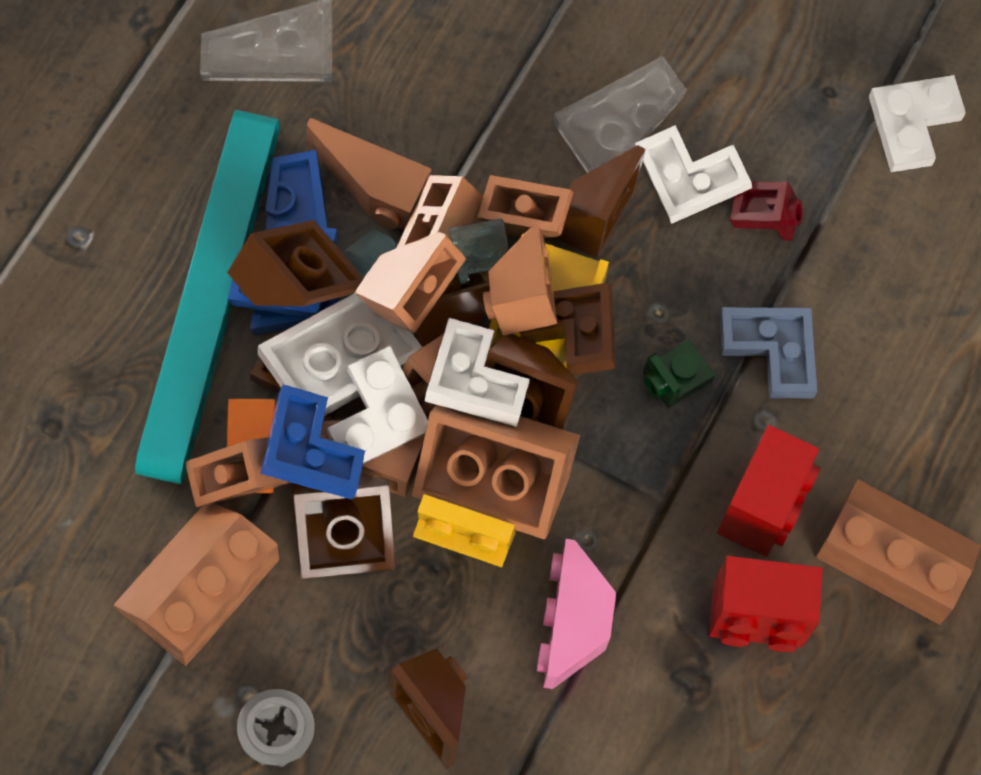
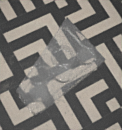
(272, 47)
(619, 113)

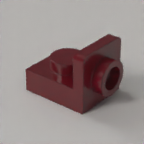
(768, 207)

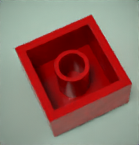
(771, 492)
(765, 603)

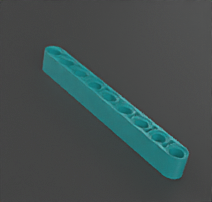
(204, 303)

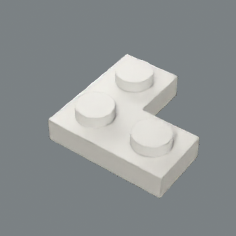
(906, 111)
(688, 185)
(469, 387)
(391, 408)

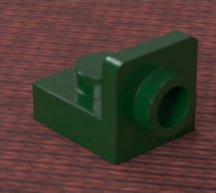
(676, 374)

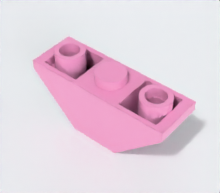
(578, 615)

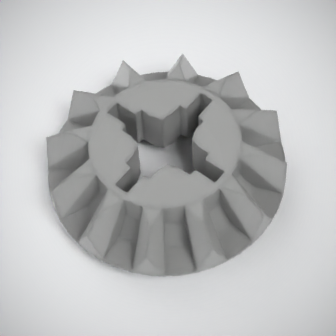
(265, 708)

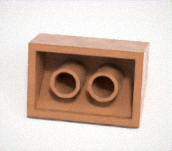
(496, 467)
(900, 552)
(199, 580)

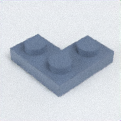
(782, 337)

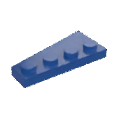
(296, 197)

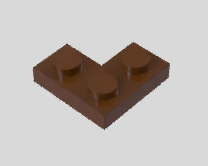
(587, 325)

